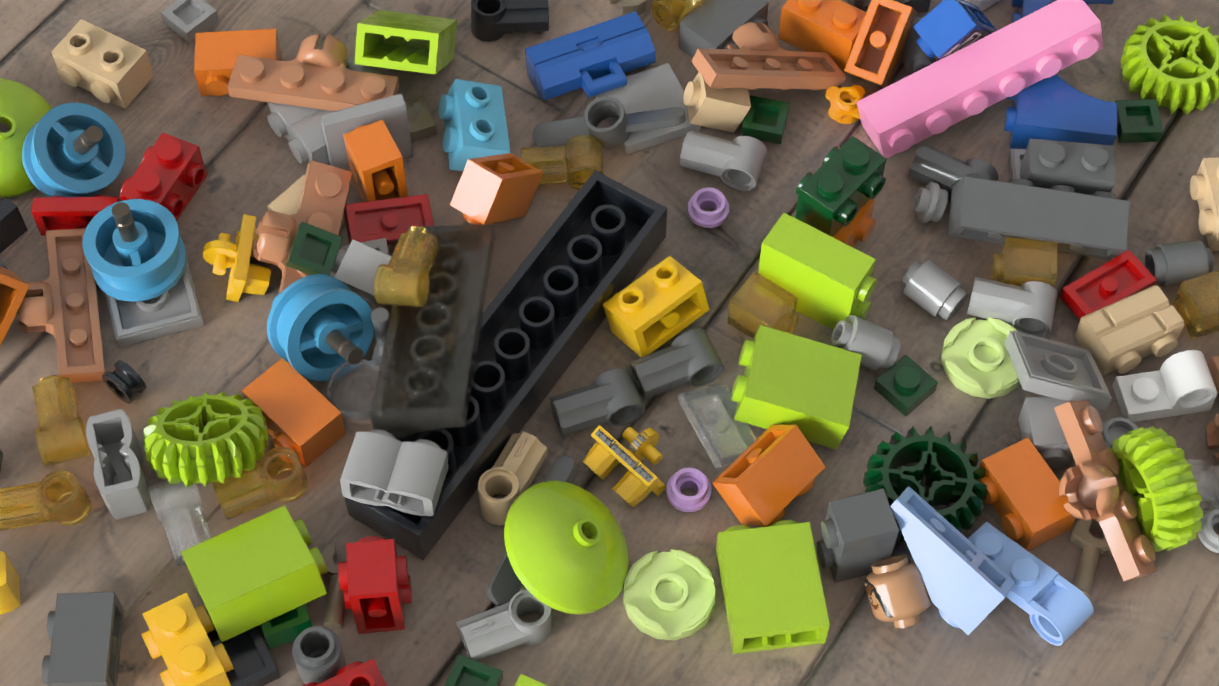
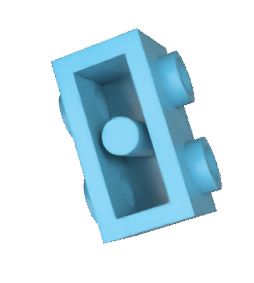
(473, 122)

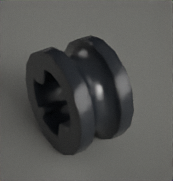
(124, 381)

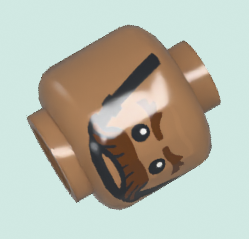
(897, 591)

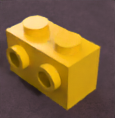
(656, 307)
(181, 638)

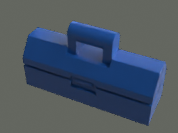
(590, 58)

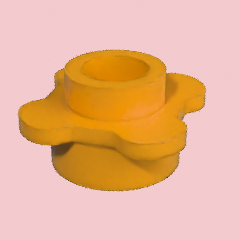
(840, 110)

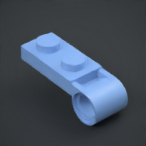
(1052, 601)

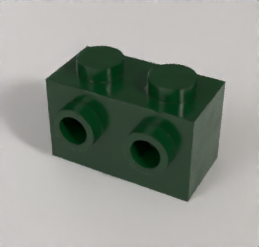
(840, 186)

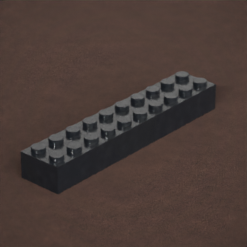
(531, 340)

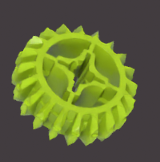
(1173, 63)
(205, 439)
(1161, 487)

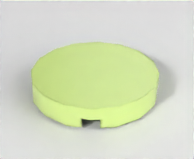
(978, 359)
(669, 594)

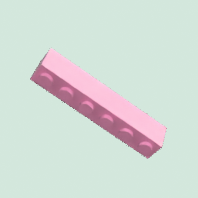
(980, 75)

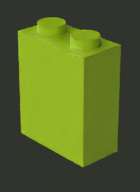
(405, 41)
(819, 270)
(796, 384)
(256, 572)
(771, 587)

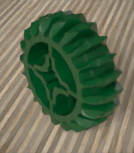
(947, 470)

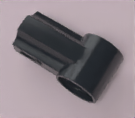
(495, 17)

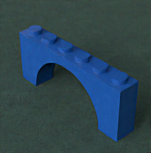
(1055, 108)

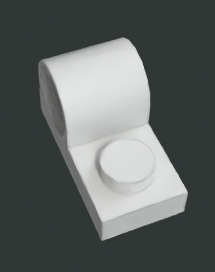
(1176, 389)

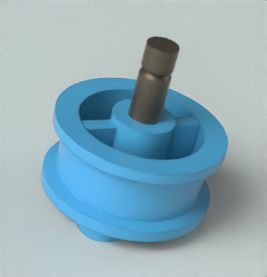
(73, 151)
(134, 250)
(319, 326)

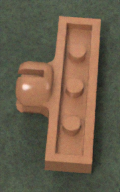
(764, 64)
(310, 80)
(319, 205)
(67, 308)
(1097, 492)

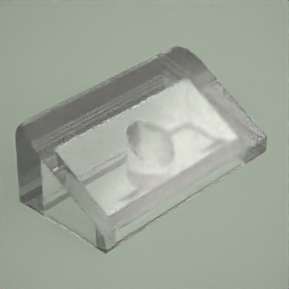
(713, 420)

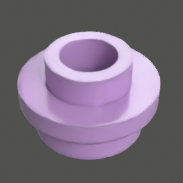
(708, 199)
(692, 479)

